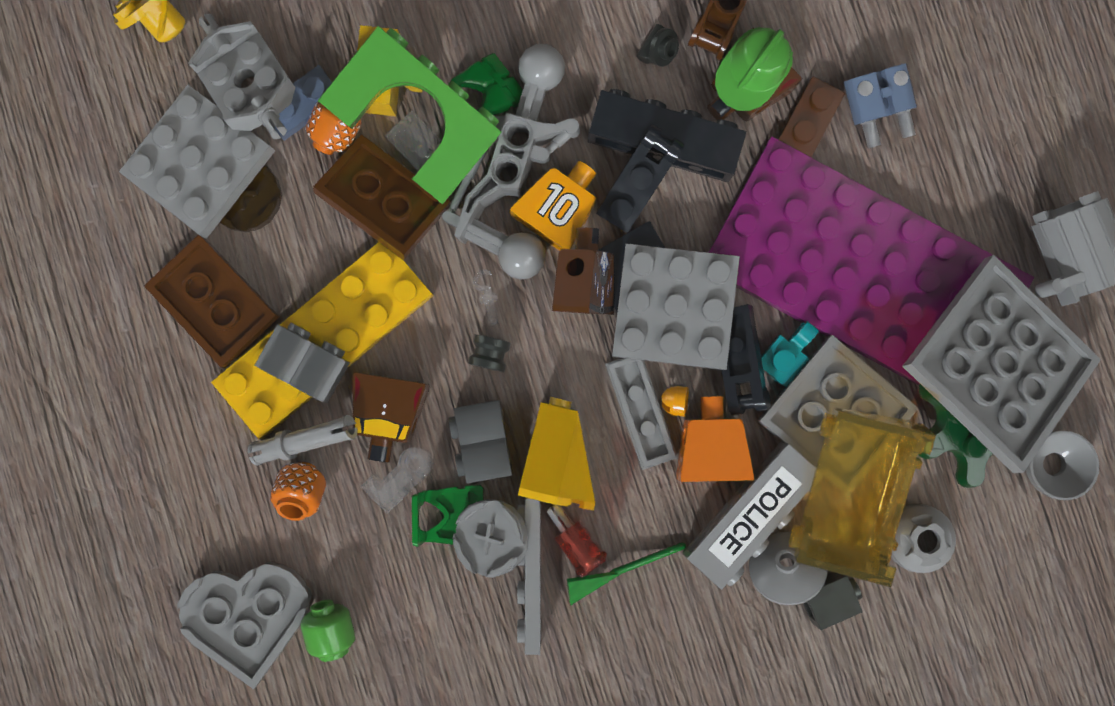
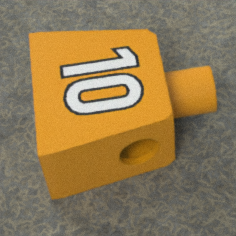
(557, 205)

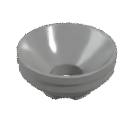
(1077, 471)
(913, 522)

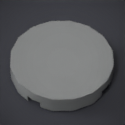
(490, 538)

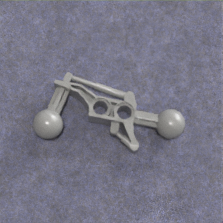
(520, 253)

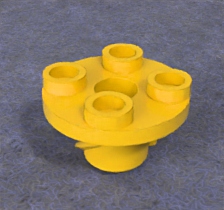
(156, 15)

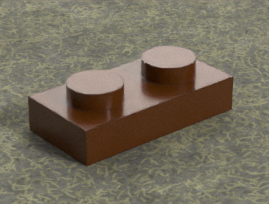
(811, 116)

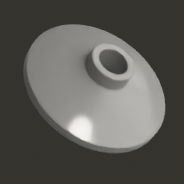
(784, 584)

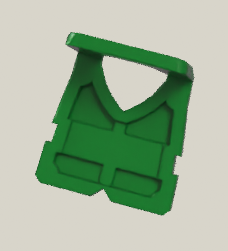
(493, 81)
(451, 503)

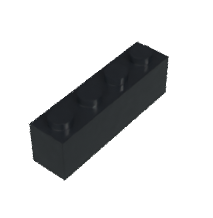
(709, 146)

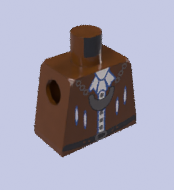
(584, 277)

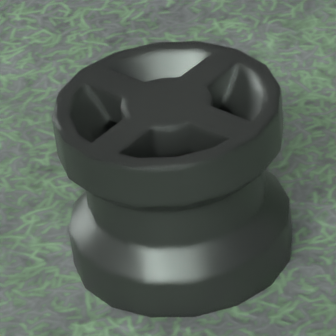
(489, 353)

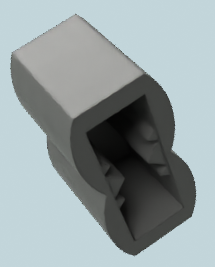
(302, 362)
(482, 442)

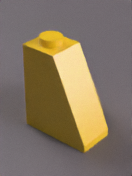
(557, 459)

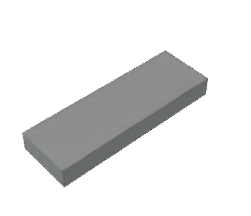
(641, 412)

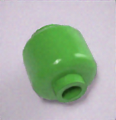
(328, 630)

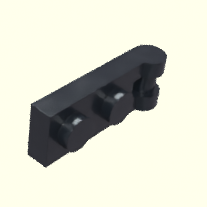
(639, 179)
(745, 365)

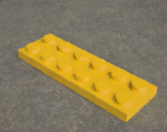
(348, 313)

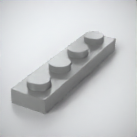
(530, 590)

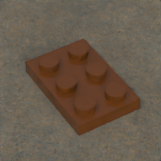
(380, 197)
(211, 301)

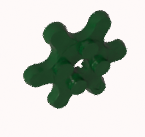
(956, 438)

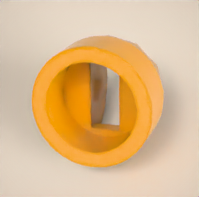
(676, 400)

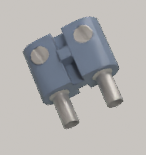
(880, 96)

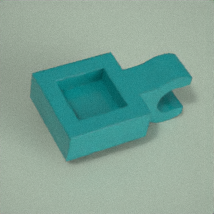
(784, 358)

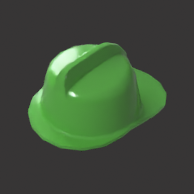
(753, 69)

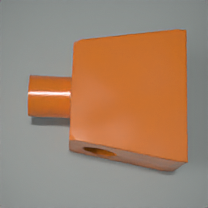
(713, 446)

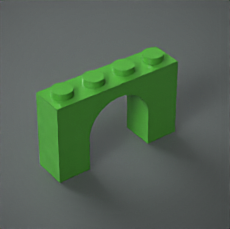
(387, 64)

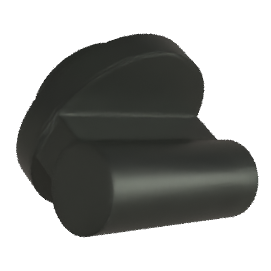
(659, 47)

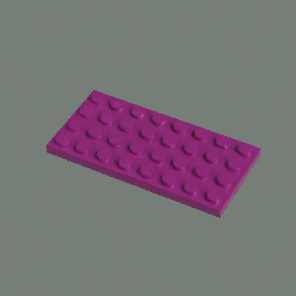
(844, 256)

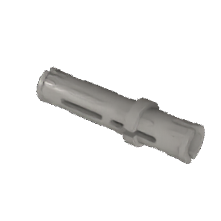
(288, 444)

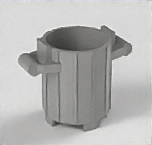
(1077, 248)

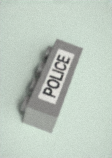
(751, 516)

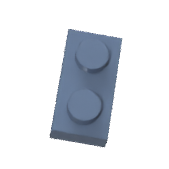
(306, 95)

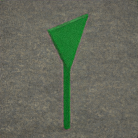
(581, 587)

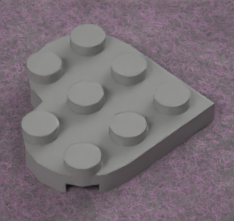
(246, 618)

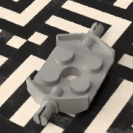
(226, 60)

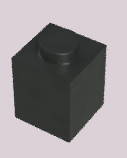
(835, 601)

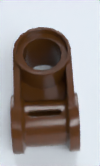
(716, 27)

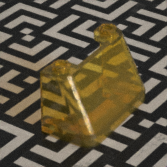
(859, 493)

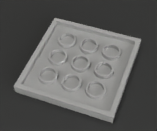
(1002, 364)

